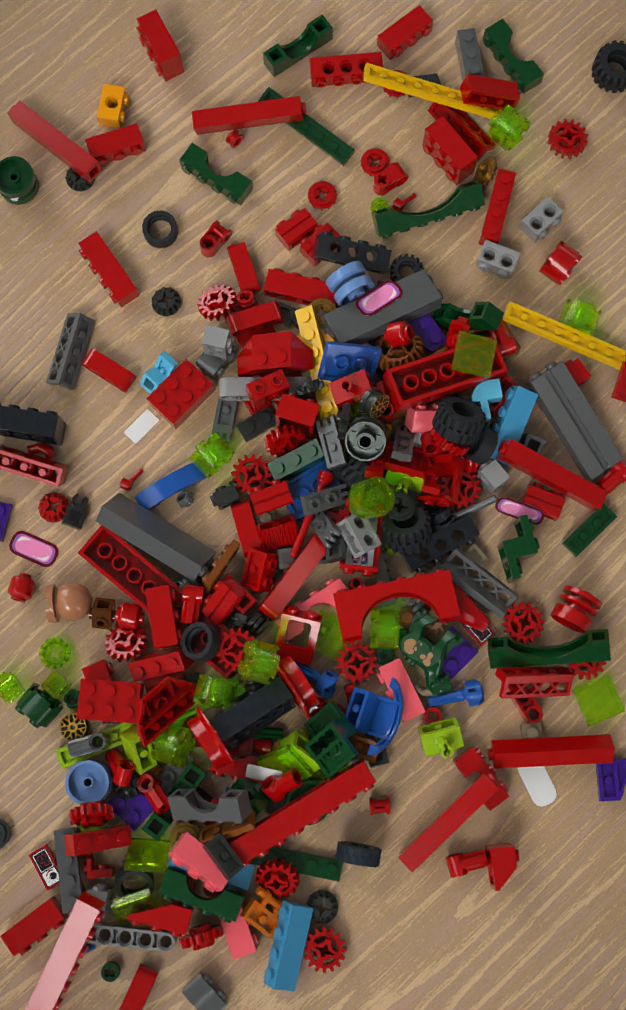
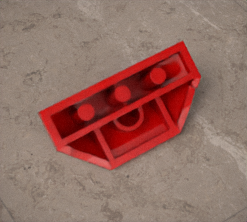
(274, 352)
(163, 707)

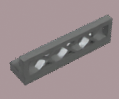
(72, 350)
(470, 584)

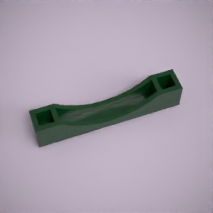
(464, 198)
(589, 647)

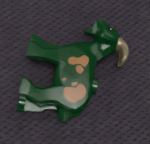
(426, 653)

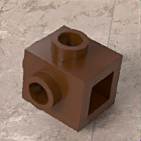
(102, 617)

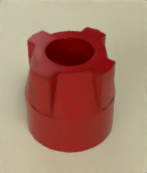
(263, 746)

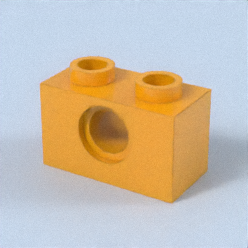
(111, 96)

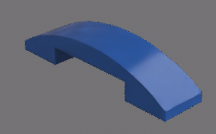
(169, 486)

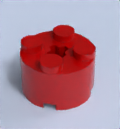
(560, 263)

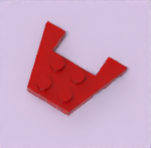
(419, 466)

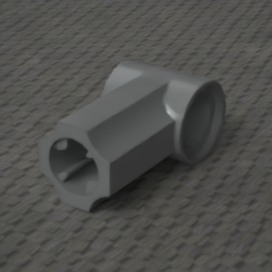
(87, 745)

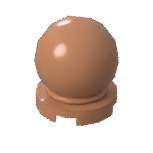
(69, 601)

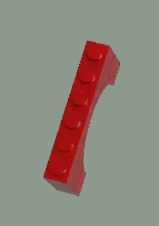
(432, 589)

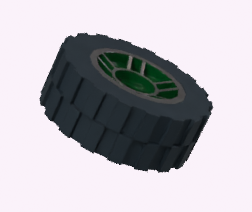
(358, 854)

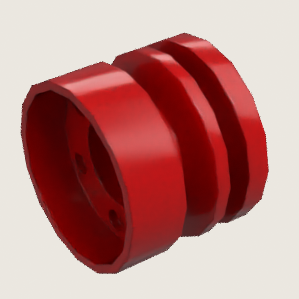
(576, 608)

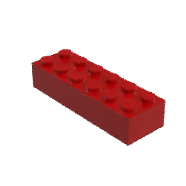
(433, 379)

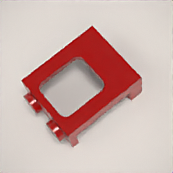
(445, 466)
(298, 653)

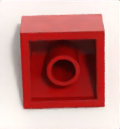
(501, 863)

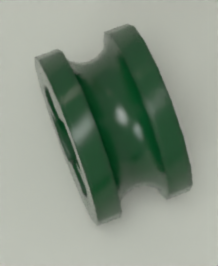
(111, 978)

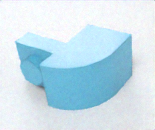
(156, 375)
(487, 393)

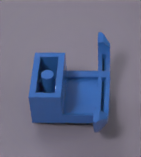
(376, 714)

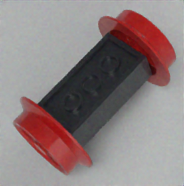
(253, 713)

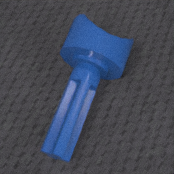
(324, 681)
(472, 693)

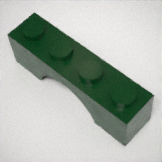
(284, 56)
(525, 73)
(234, 186)
(482, 317)
(159, 824)
(177, 886)

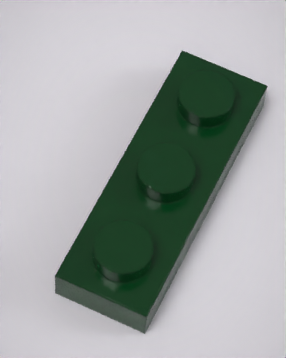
(589, 530)

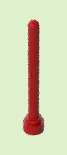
(324, 479)

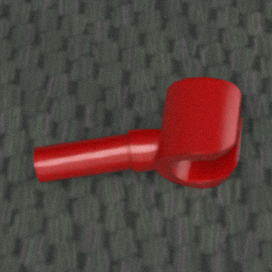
(399, 204)
(127, 484)
(348, 691)

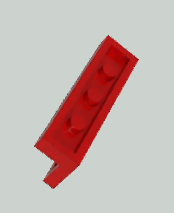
(465, 127)
(538, 677)

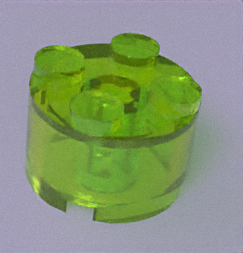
(508, 127)
(580, 316)
(211, 455)
(371, 498)
(384, 629)
(259, 661)
(215, 692)
(173, 746)

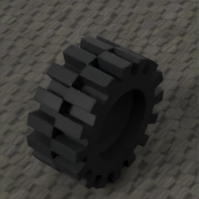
(404, 261)

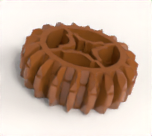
(399, 355)

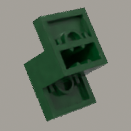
(518, 548)
(330, 739)

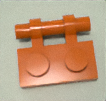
(259, 916)

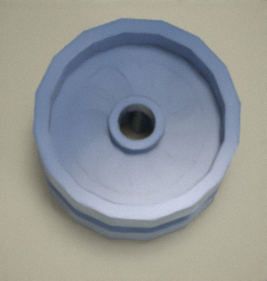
(349, 283)
(77, 779)

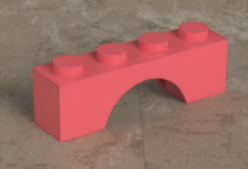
(317, 597)

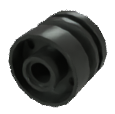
(365, 448)

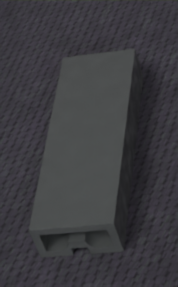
(418, 299)
(574, 420)
(156, 537)

